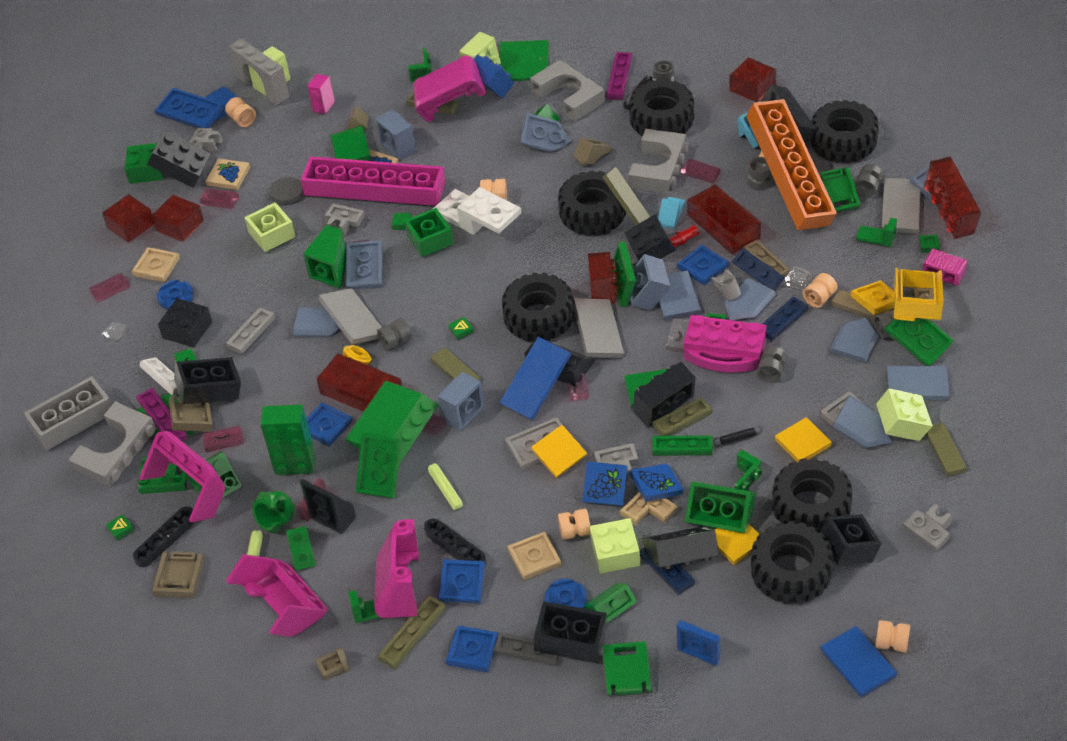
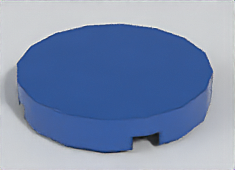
(173, 290)
(566, 593)

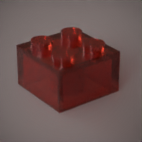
(752, 79)
(128, 218)
(177, 218)
(602, 276)

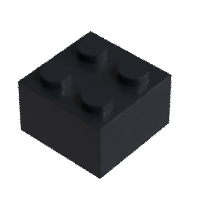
(650, 239)
(185, 322)
(851, 539)

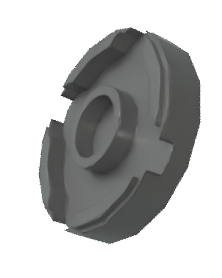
(286, 190)

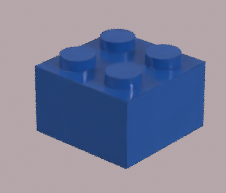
(493, 76)

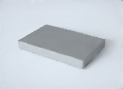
(521, 443)

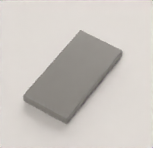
(901, 202)
(351, 315)
(598, 328)

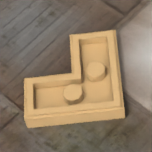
(638, 509)

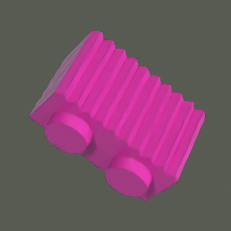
(321, 93)
(952, 267)

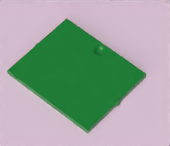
(524, 58)

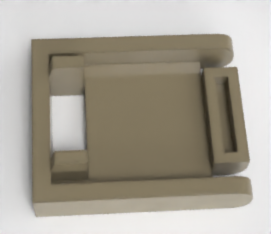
(190, 416)
(179, 572)

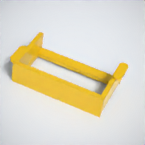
(911, 308)

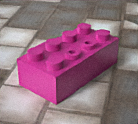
(724, 344)

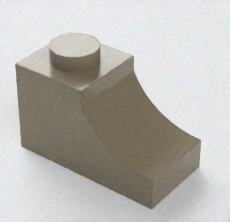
(590, 150)

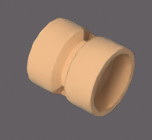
(240, 112)
(497, 187)
(820, 290)
(574, 524)
(892, 636)

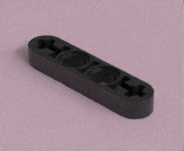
(162, 534)
(457, 542)

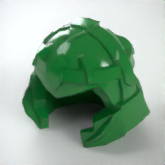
(273, 510)

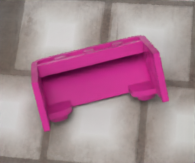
(168, 449)
(282, 590)

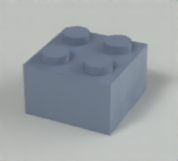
(396, 134)
(650, 282)
(461, 401)

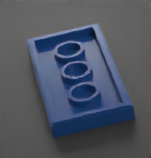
(189, 109)
(535, 378)

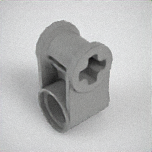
(726, 285)

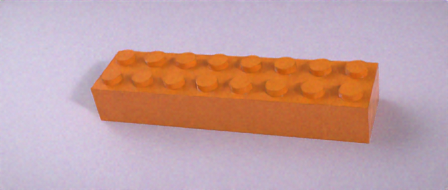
(791, 165)

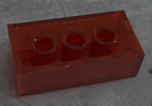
(952, 197)
(723, 219)
(352, 382)

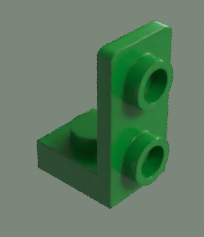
(420, 70)
(878, 236)
(750, 466)
(300, 547)
(361, 610)

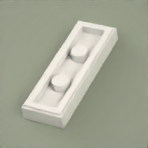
(160, 374)

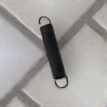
(737, 436)

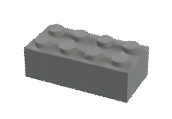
(68, 413)

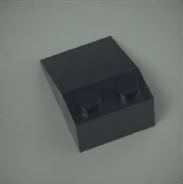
(327, 508)

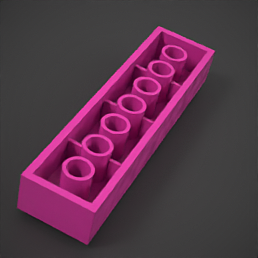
(373, 181)

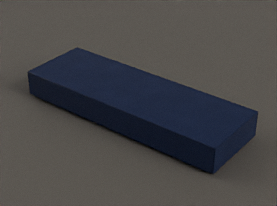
(758, 269)
(784, 317)
(675, 577)

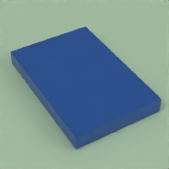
(858, 661)

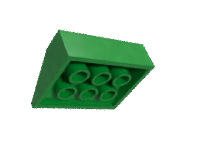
(394, 413)

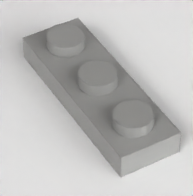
(250, 330)

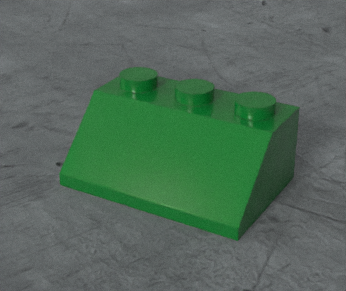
(720, 506)

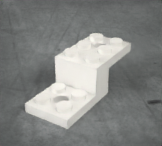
(478, 210)

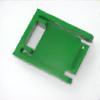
(841, 188)
(169, 483)
(626, 671)

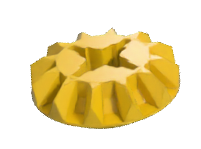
(357, 353)

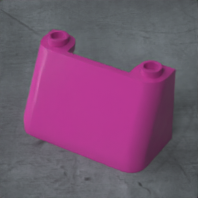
(445, 85)
(393, 578)

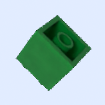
(327, 257)

